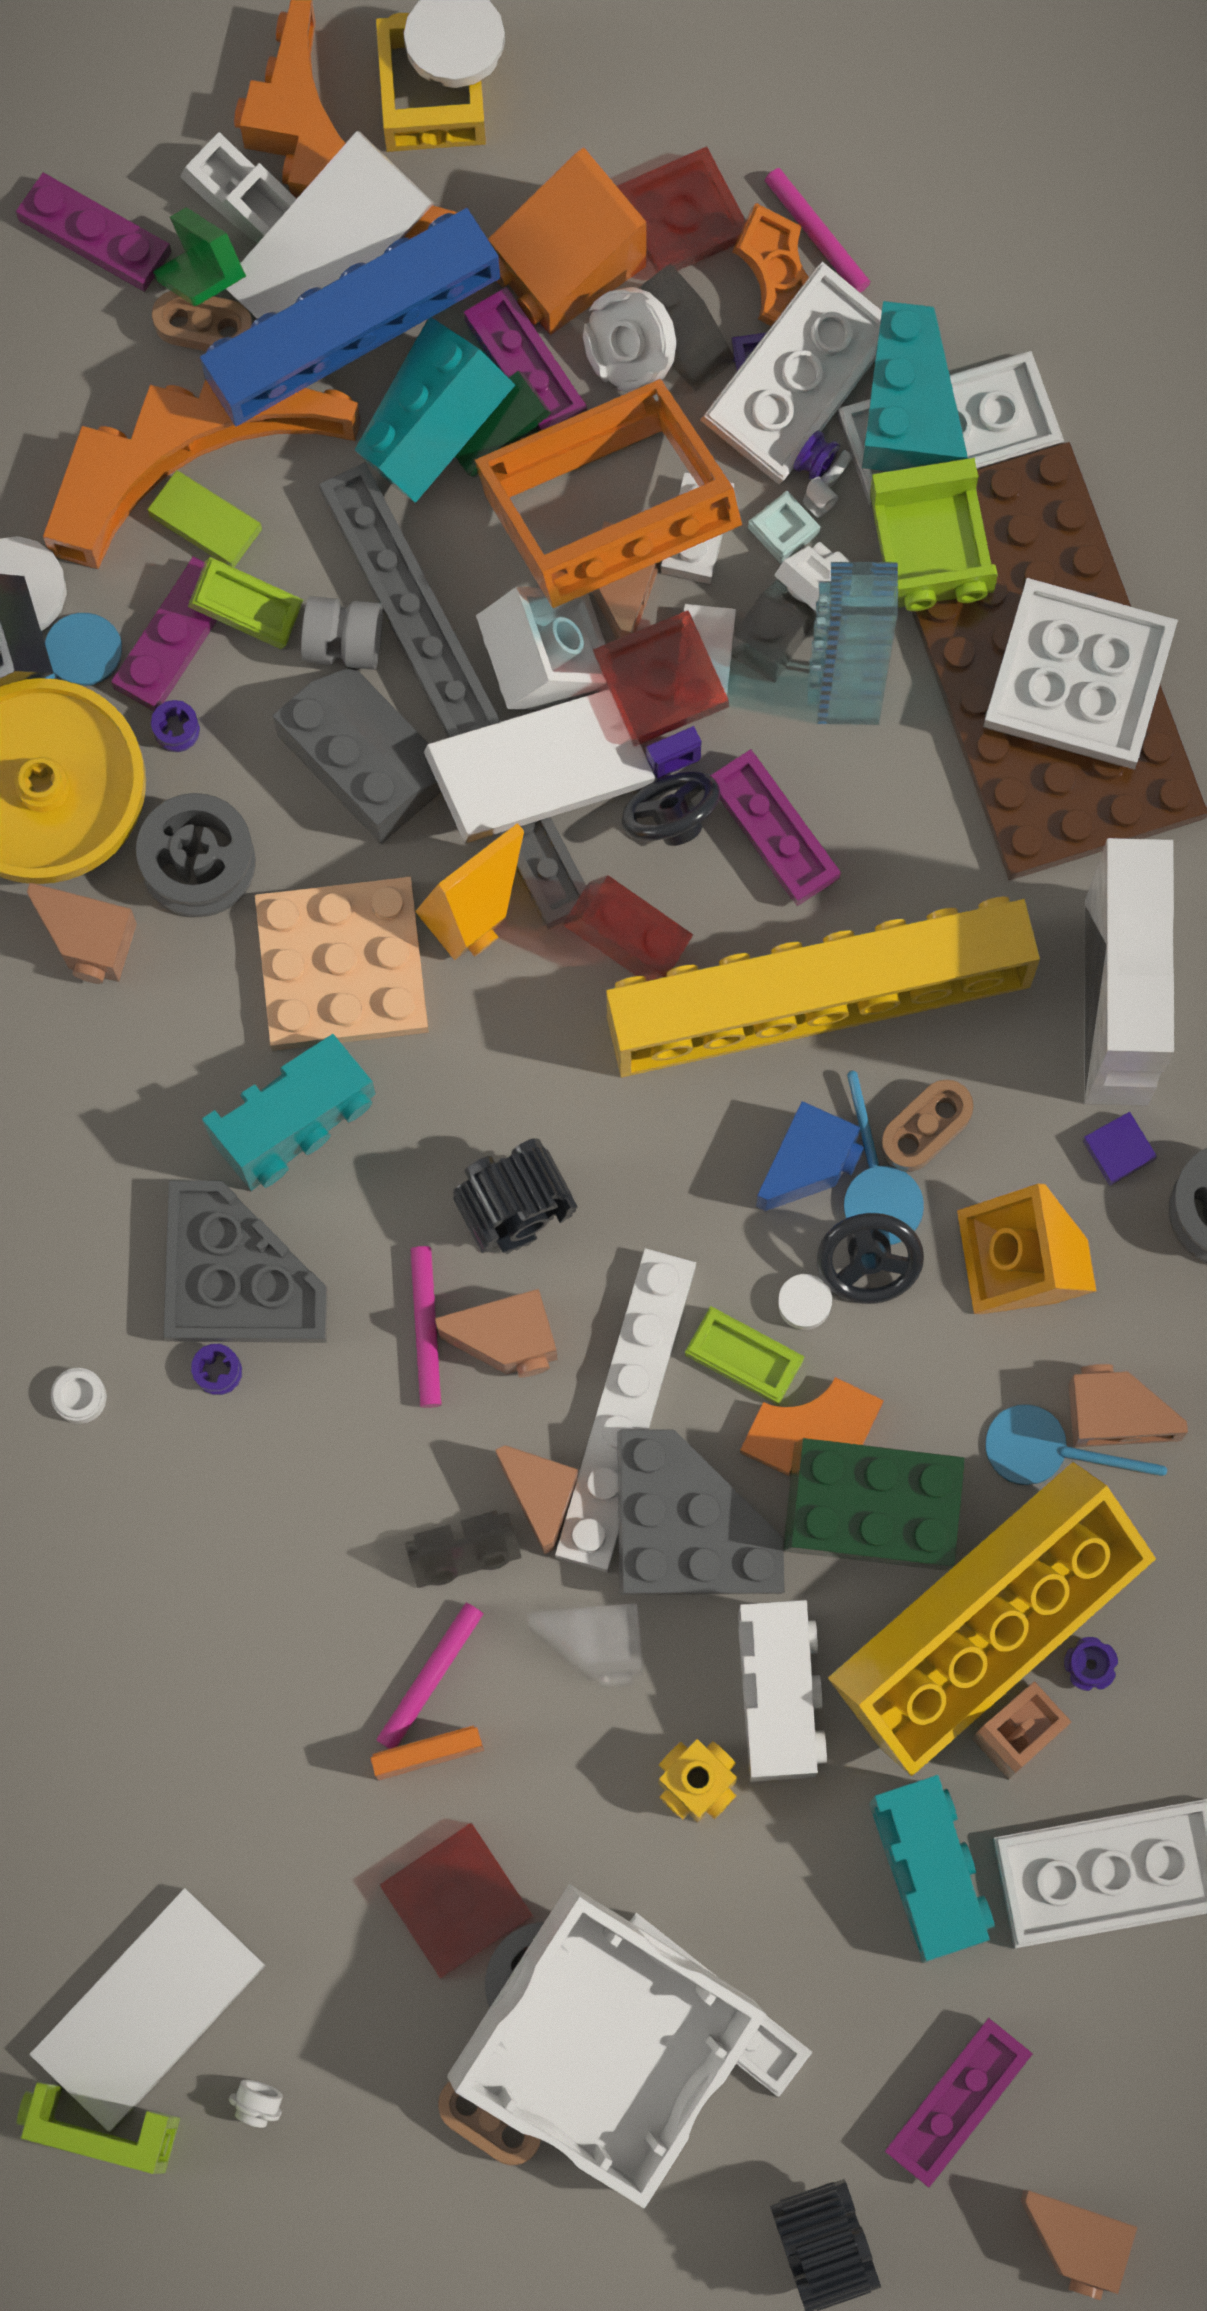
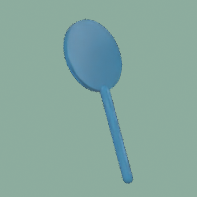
(83, 649)
(880, 1187)
(1030, 1446)

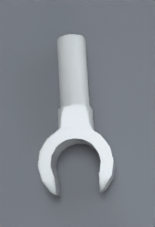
(819, 495)

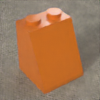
(570, 243)

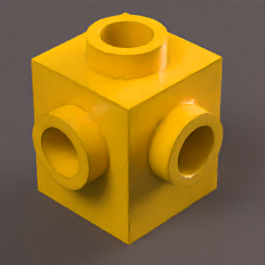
(697, 1802)

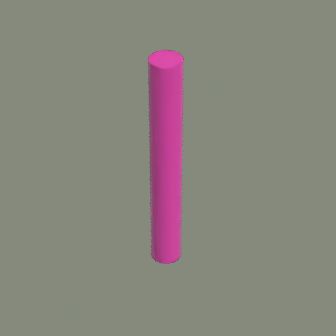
(816, 230)
(425, 1327)
(430, 1676)

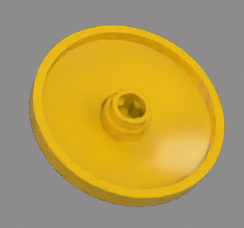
(65, 780)

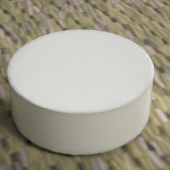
(804, 1301)
(78, 1395)

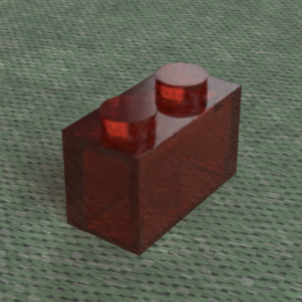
(627, 929)

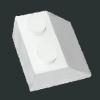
(542, 651)

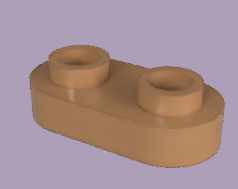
(203, 320)
(924, 1126)
(484, 2130)

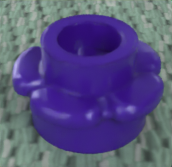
(1101, 1653)

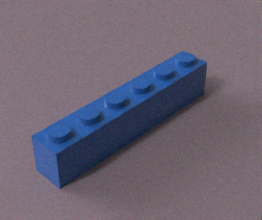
(350, 316)

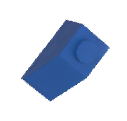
(810, 1157)

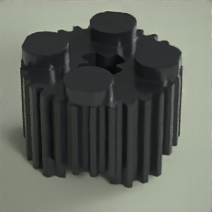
(513, 1197)
(825, 2246)

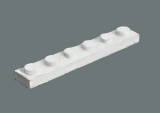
(625, 1404)

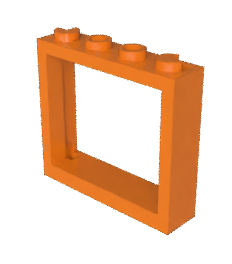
(633, 541)

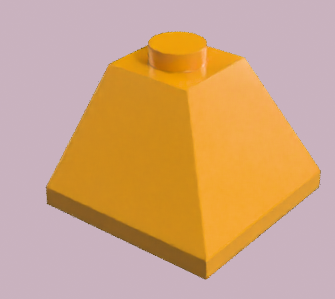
(474, 897)
(1023, 1252)

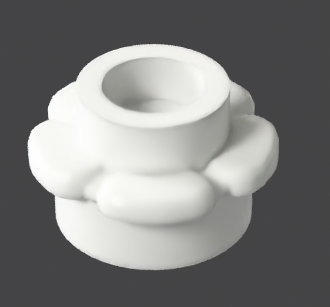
(256, 2103)

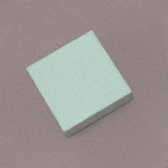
(784, 527)

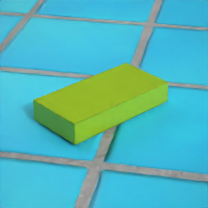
(204, 519)
(245, 603)
(744, 1355)

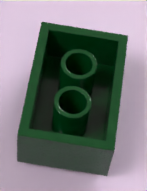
(874, 1504)

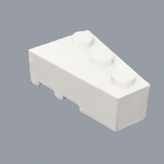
(780, 1691)

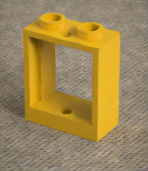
(423, 126)

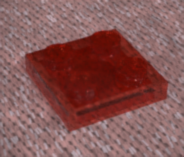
(685, 210)
(661, 678)
(456, 1900)

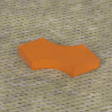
(771, 251)
(837, 1415)

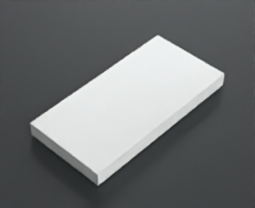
(337, 221)
(798, 373)
(999, 410)
(537, 766)
(1104, 1873)
(147, 2010)

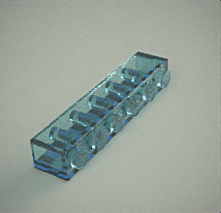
(853, 642)

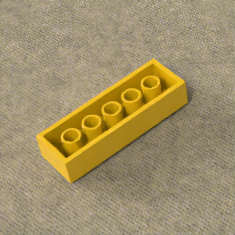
(992, 1618)

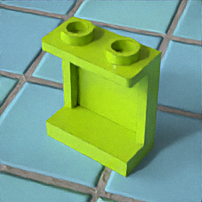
(935, 533)
(147, 2155)

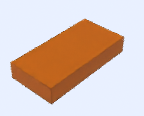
(426, 1752)

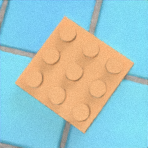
(341, 963)

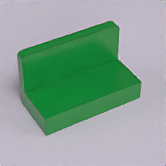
(207, 263)

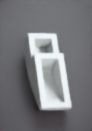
(237, 188)

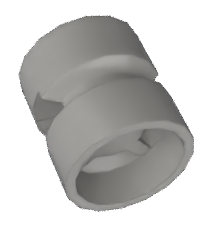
(342, 632)

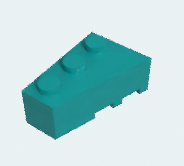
(291, 1113)

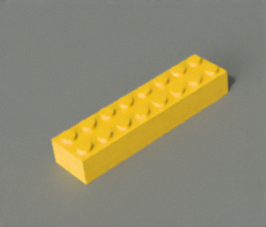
(821, 986)

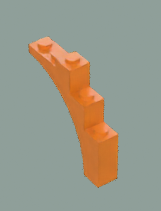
(286, 112)
(173, 428)

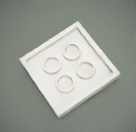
(1080, 673)

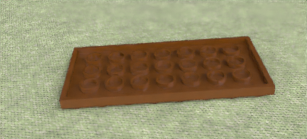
(1039, 798)

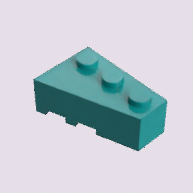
(912, 395)
(431, 409)
(931, 1868)

